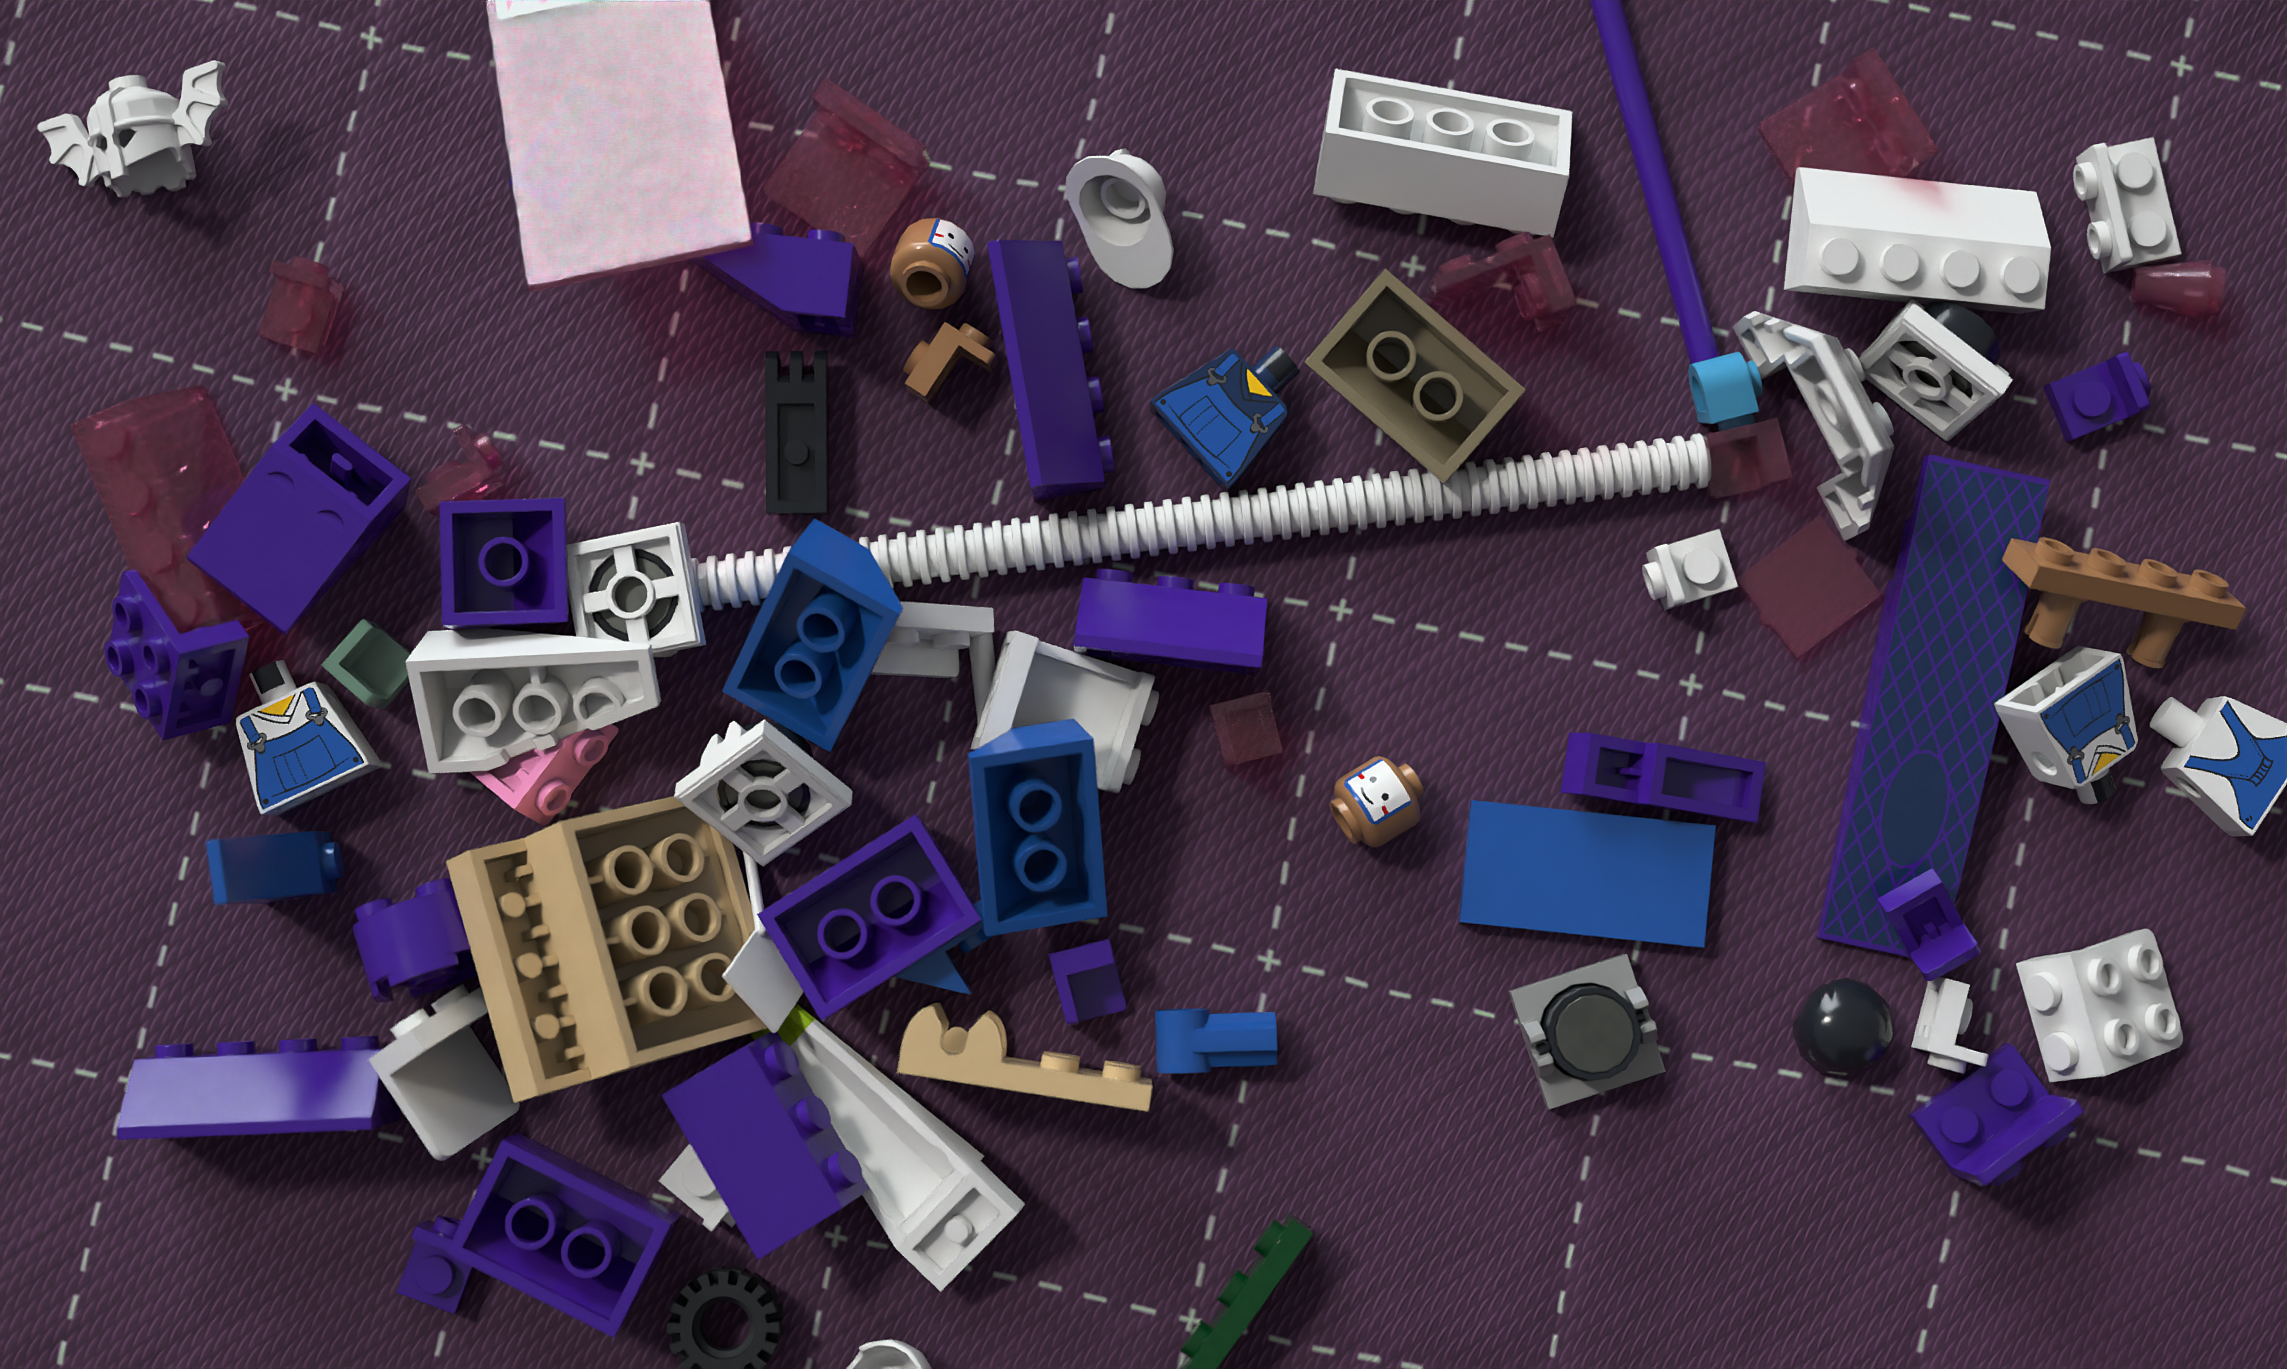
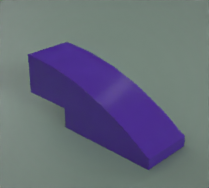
(1663, 777)

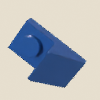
(940, 968)

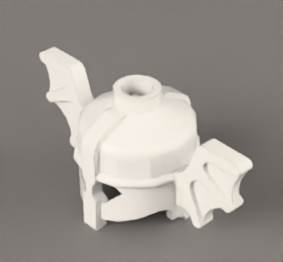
(138, 133)

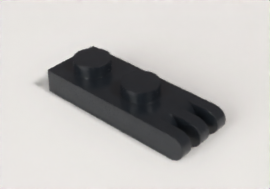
(797, 436)

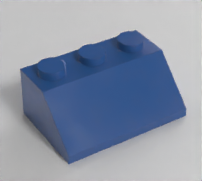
(816, 636)
(1037, 828)

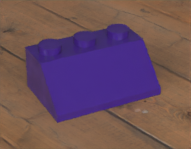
(1171, 623)
(870, 917)
(766, 1143)
(563, 1233)

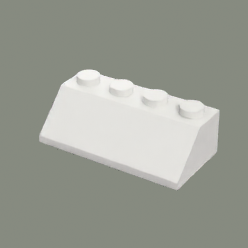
(1444, 153)
(1917, 241)

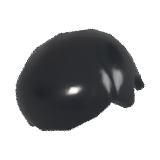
(1843, 1027)

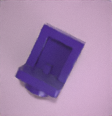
(1929, 925)

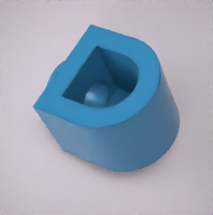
(1725, 390)

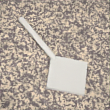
(759, 969)

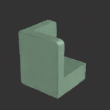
(370, 664)

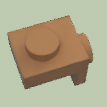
(933, 363)

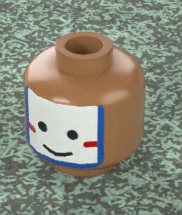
(932, 263)
(1377, 801)

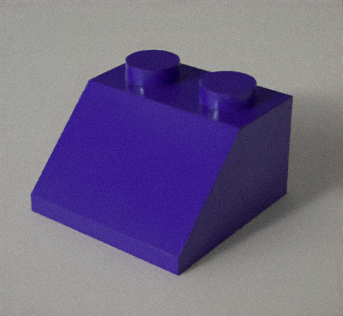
(504, 563)

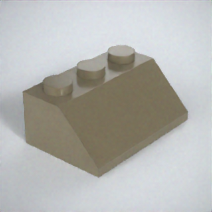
(1414, 376)

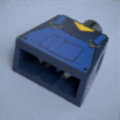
(1227, 411)

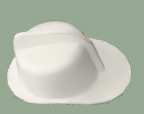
(1122, 217)

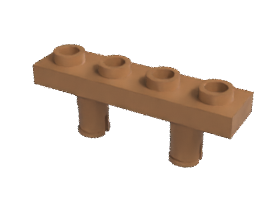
(2106, 578)

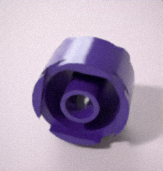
(414, 942)

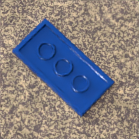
(1587, 873)

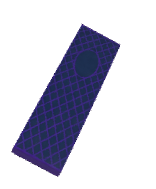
(1931, 694)

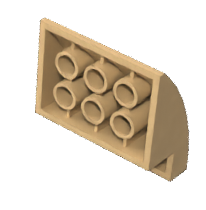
(606, 943)

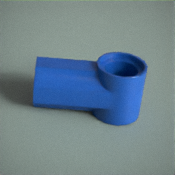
(1202, 1040)

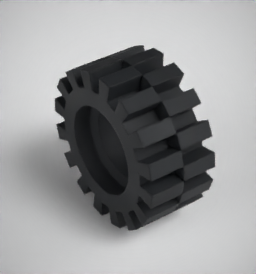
(731, 1286)

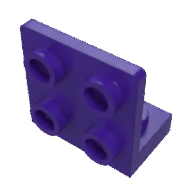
(174, 678)
(1994, 1119)

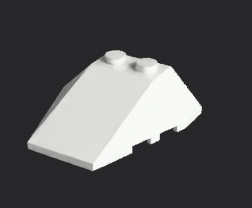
(1834, 393)

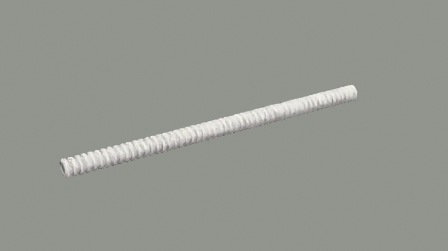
(1243, 517)

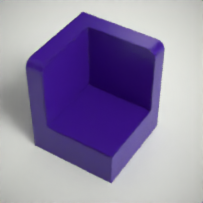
(1087, 981)

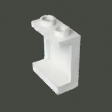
(1052, 684)

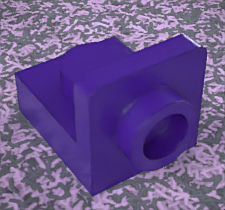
(2099, 396)
(430, 1272)

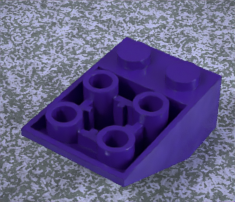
(797, 280)
(301, 519)

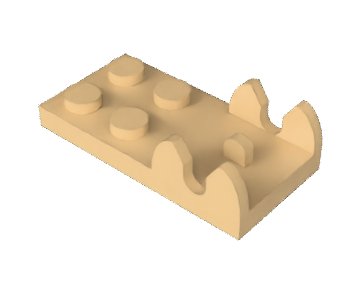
(981, 1059)

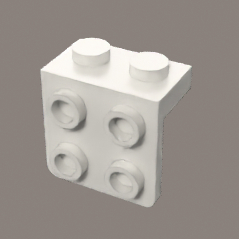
(2101, 1006)
(445, 1074)

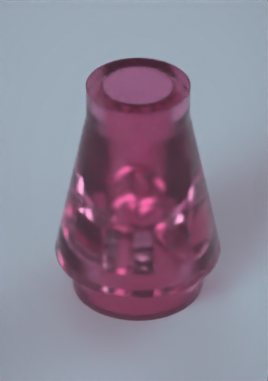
(2182, 288)

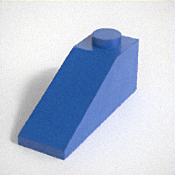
(273, 867)

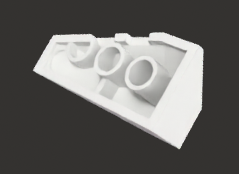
(511, 691)

